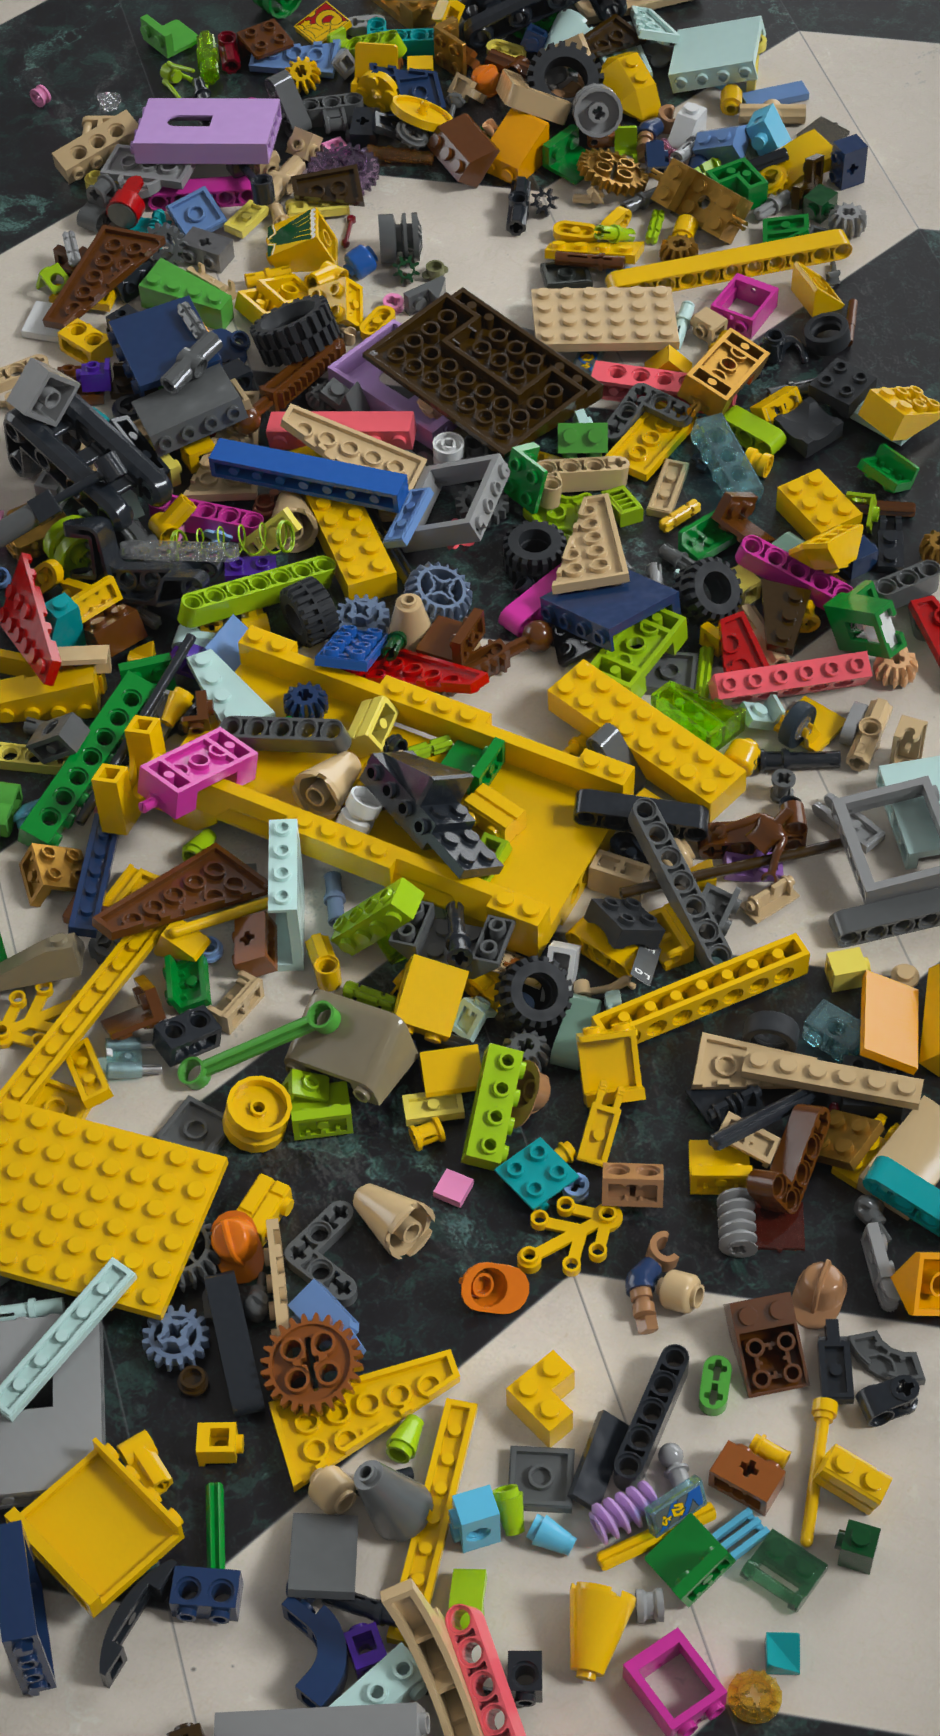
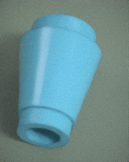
(550, 1535)

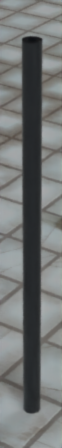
(147, 710)

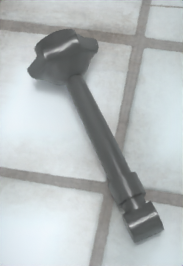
(454, 102)

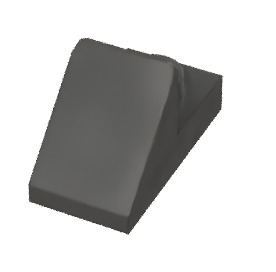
(423, 295)
(343, 398)

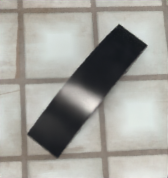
(155, 1585)

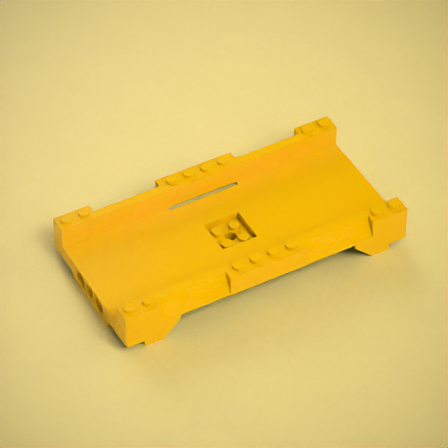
(546, 860)

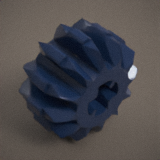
(306, 701)

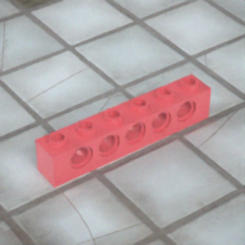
(621, 378)
(791, 678)

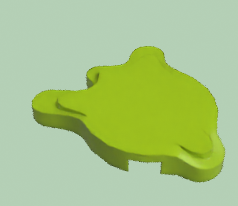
(563, 516)

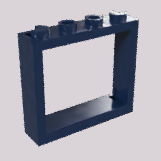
(24, 1612)

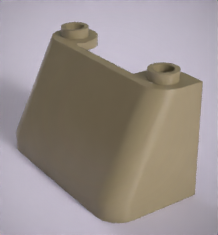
(366, 1049)

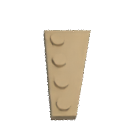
(721, 1063)
(276, 1280)

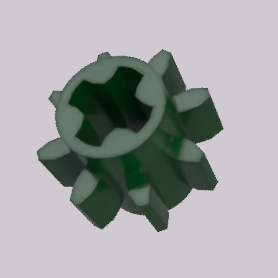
(412, 266)

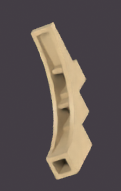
(434, 1654)

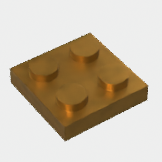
(848, 1139)

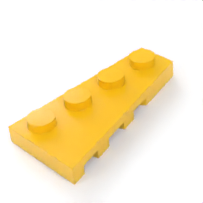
(630, 250)

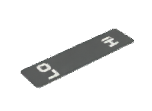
(645, 964)

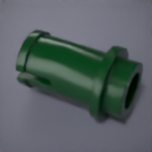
(395, 642)

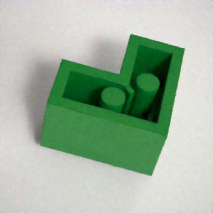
(742, 179)

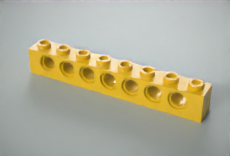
(710, 989)

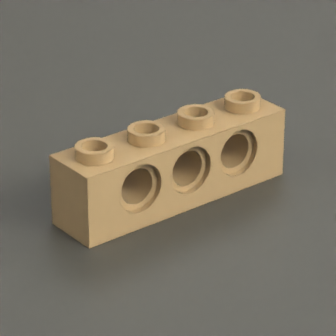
(94, 147)

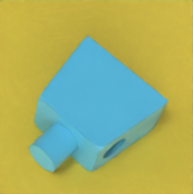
(767, 130)

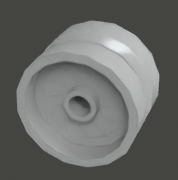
(600, 123)

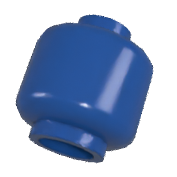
(360, 261)

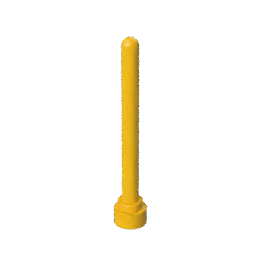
(218, 918)
(824, 1412)

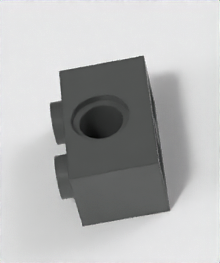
(58, 738)

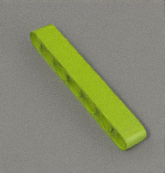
(250, 591)

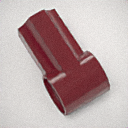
(228, 52)

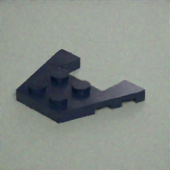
(414, 83)

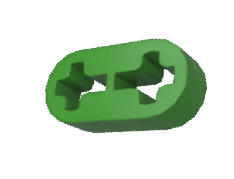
(721, 1386)

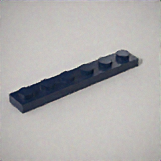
(93, 880)

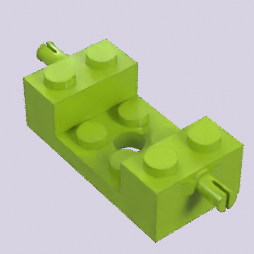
(629, 666)

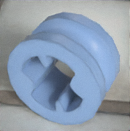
(582, 1192)

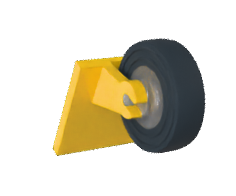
(808, 725)

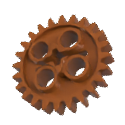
(339, 1358)

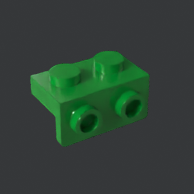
(889, 469)
(704, 538)
(186, 983)

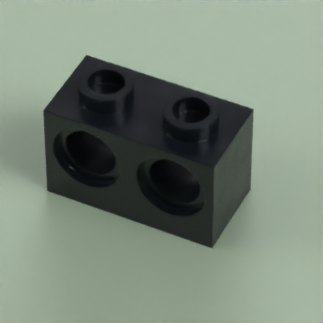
(186, 1035)

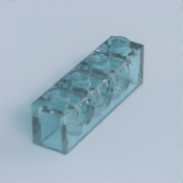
(725, 456)

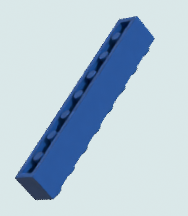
(309, 475)

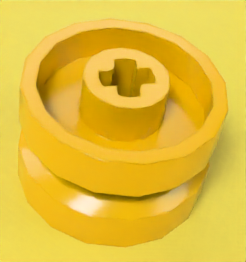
(257, 1114)

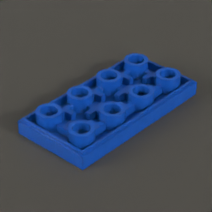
(352, 648)

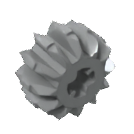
(849, 219)

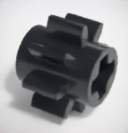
(551, 199)

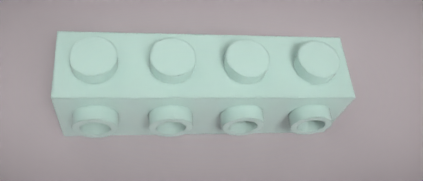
(388, 1682)

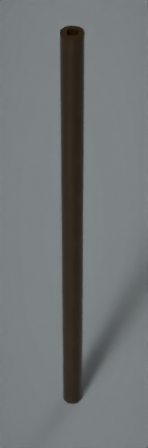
(738, 866)

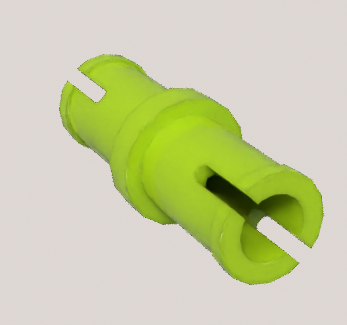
(614, 233)

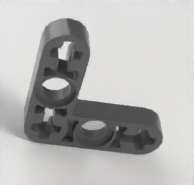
(646, 404)
(314, 1252)

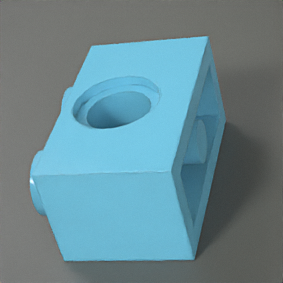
(475, 1519)

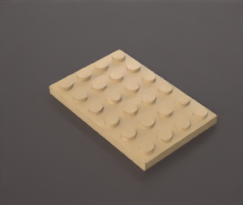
(605, 318)

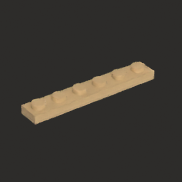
(832, 1078)

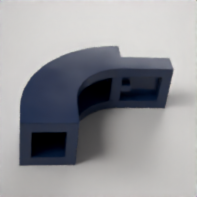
(330, 1669)

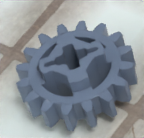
(364, 613)
(175, 1339)

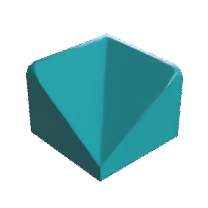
(782, 1653)

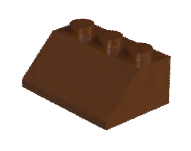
(463, 149)

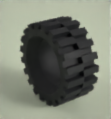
(563, 56)
(294, 331)

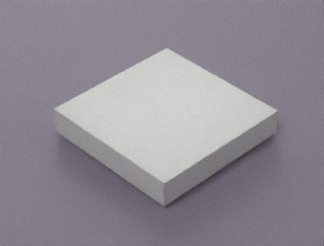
(34, 325)

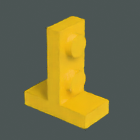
(92, 598)

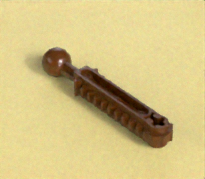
(290, 384)
(496, 655)

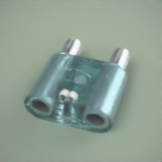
(125, 1058)

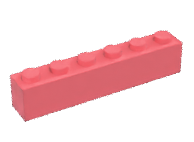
(389, 426)

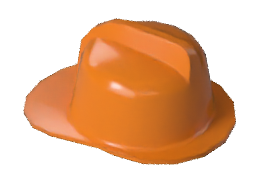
(486, 78)
(238, 1245)
(494, 1288)

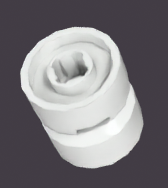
(448, 448)
(360, 810)

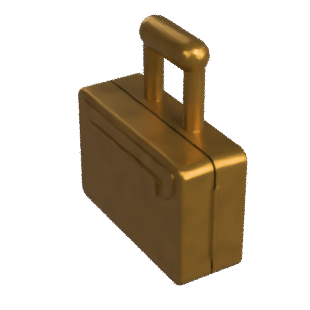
(31, 541)

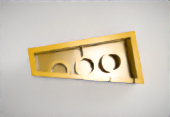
(73, 691)

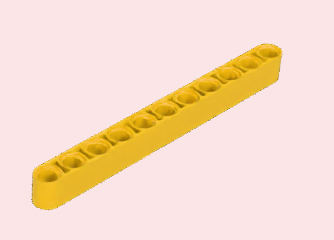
(745, 260)

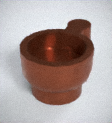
(265, 504)

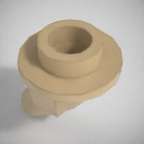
(594, 195)

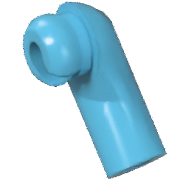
(22, 813)

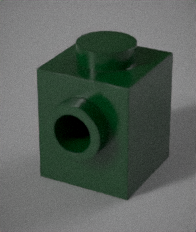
(819, 203)
(857, 1546)

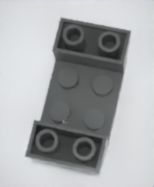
(427, 937)

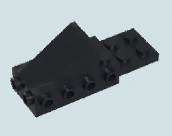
(427, 805)

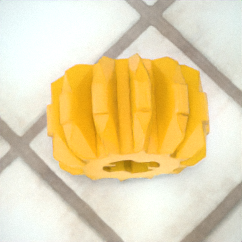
(304, 67)

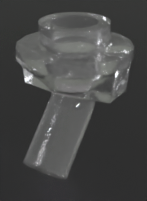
(109, 101)

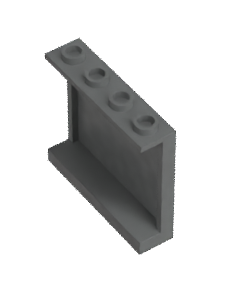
(191, 414)

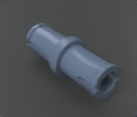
(334, 897)

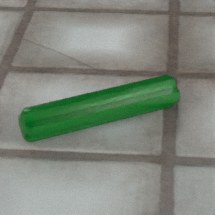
(215, 1525)

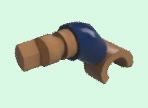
(652, 128)
(641, 1282)

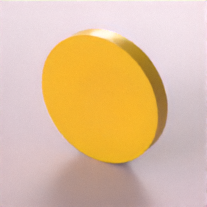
(419, 112)

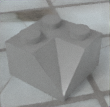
(43, 392)

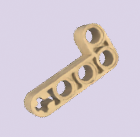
(581, 475)

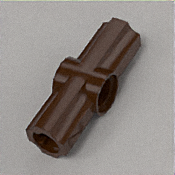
(504, 61)

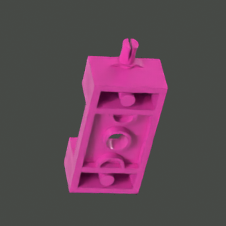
(178, 775)

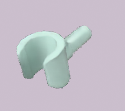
(612, 999)

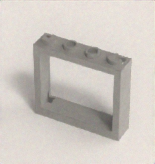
(494, 475)
(874, 798)

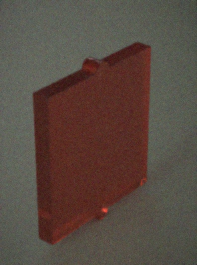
(779, 1230)

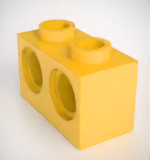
(84, 342)

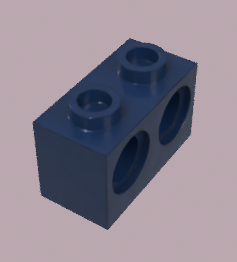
(208, 1585)

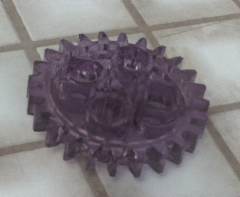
(348, 155)

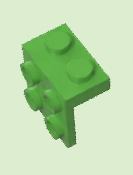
(169, 38)
(582, 438)

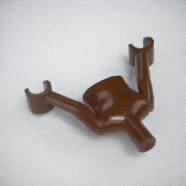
(764, 835)

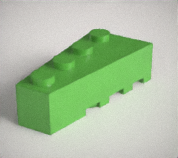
(169, 282)

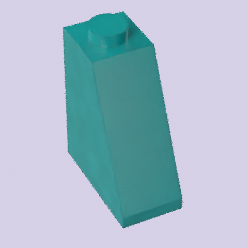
(65, 621)

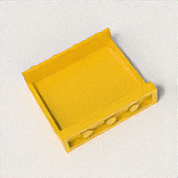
(99, 1528)

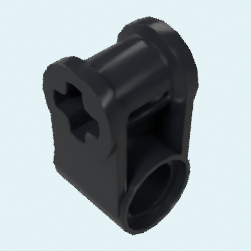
(888, 1400)

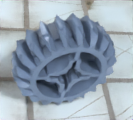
(439, 588)

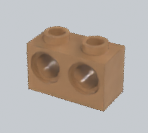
(632, 1185)

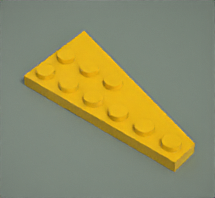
(377, 1405)

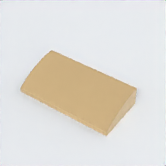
(914, 1146)

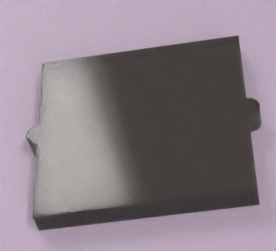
(829, 130)

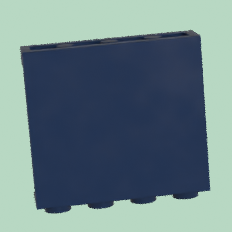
(151, 342)
(608, 609)

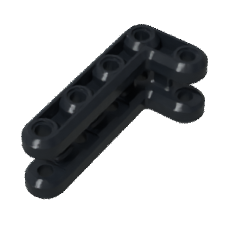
(502, 18)
(41, 446)

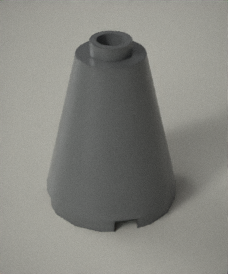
(393, 1500)

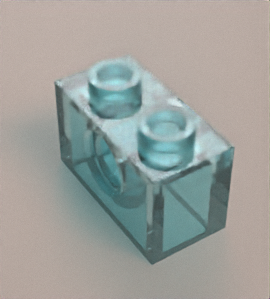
(830, 1020)

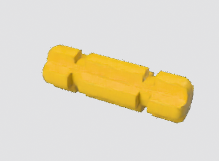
(679, 515)

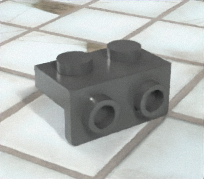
(721, 905)

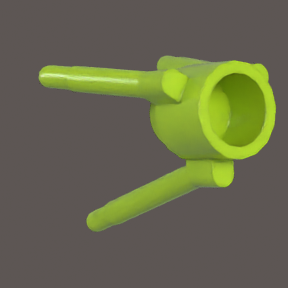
(172, 74)

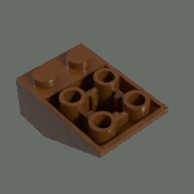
(115, 626)
(767, 1344)

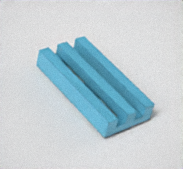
(737, 1521)

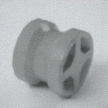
(649, 1605)

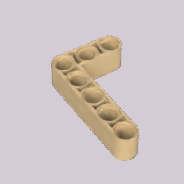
(518, 95)

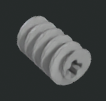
(736, 1223)

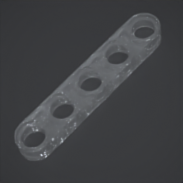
(180, 550)

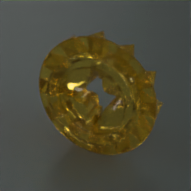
(744, 1706)

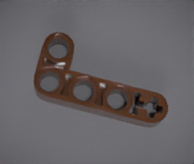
(737, 842)
(791, 1169)

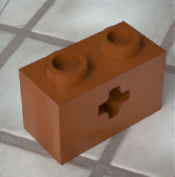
(255, 944)
(731, 1472)

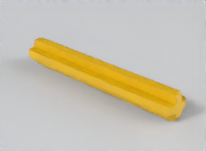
(643, 1542)

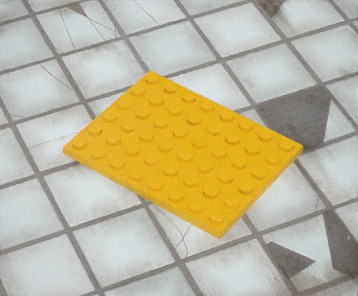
(98, 1193)

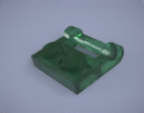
(788, 1562)

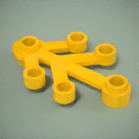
(34, 1019)
(572, 1234)

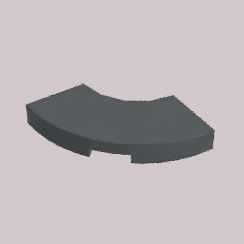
(884, 1360)

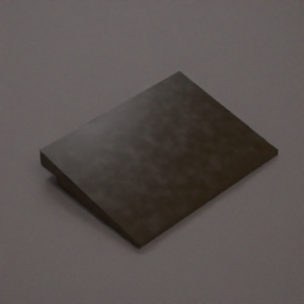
(483, 372)

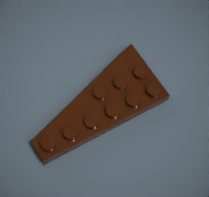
(104, 266)
(190, 889)

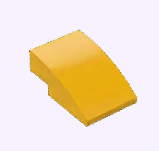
(802, 148)
(268, 295)

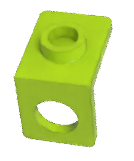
(626, 141)
(48, 275)
(869, 499)
(307, 1085)

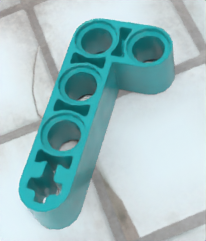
(418, 41)
(904, 1192)

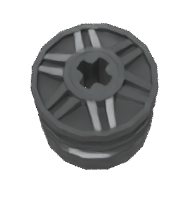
(399, 237)

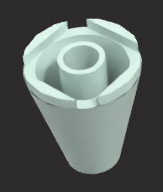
(566, 26)

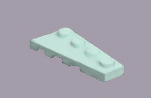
(652, 26)
(226, 688)

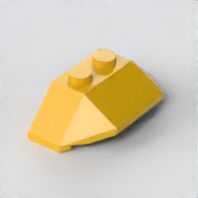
(633, 85)
(830, 549)

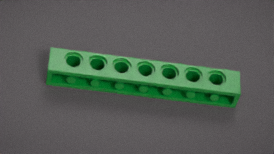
(130, 690)

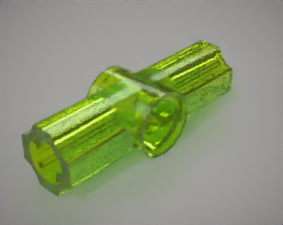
(208, 57)

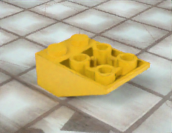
(899, 411)

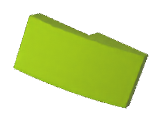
(468, 1588)

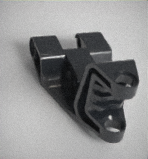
(174, 576)

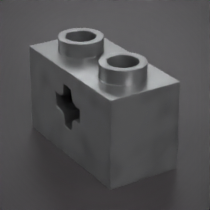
(209, 249)

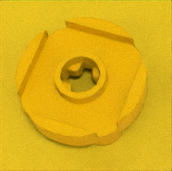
(370, 83)

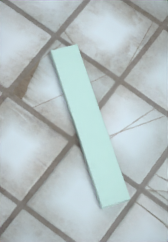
(64, 1337)

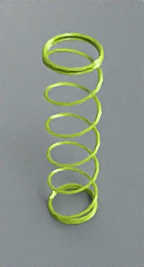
(278, 537)

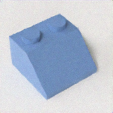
(722, 143)

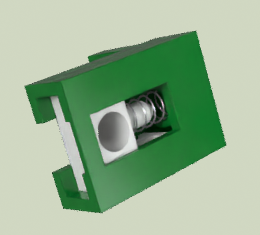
(864, 622)

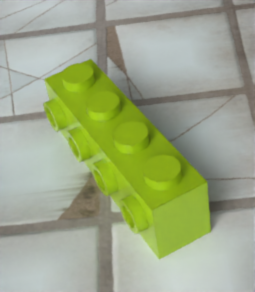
(377, 916)
(492, 1107)

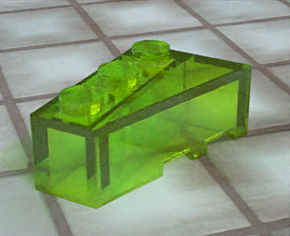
(703, 717)

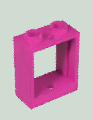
(742, 288)
(655, 1657)

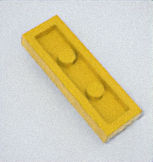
(88, 1074)

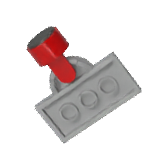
(139, 182)

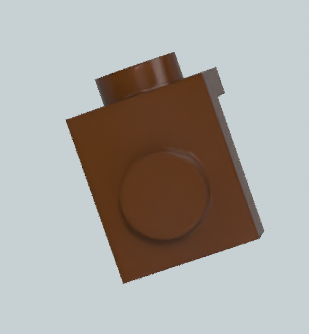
(201, 722)

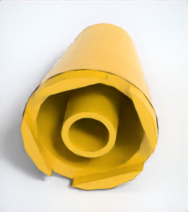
(596, 1626)

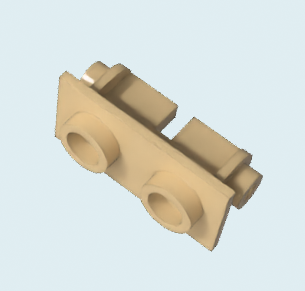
(770, 900)

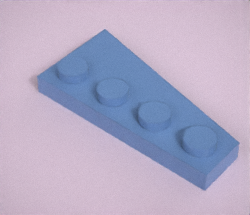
(321, 53)

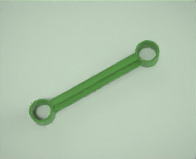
(259, 1045)

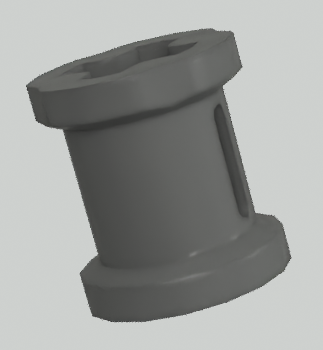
(782, 782)

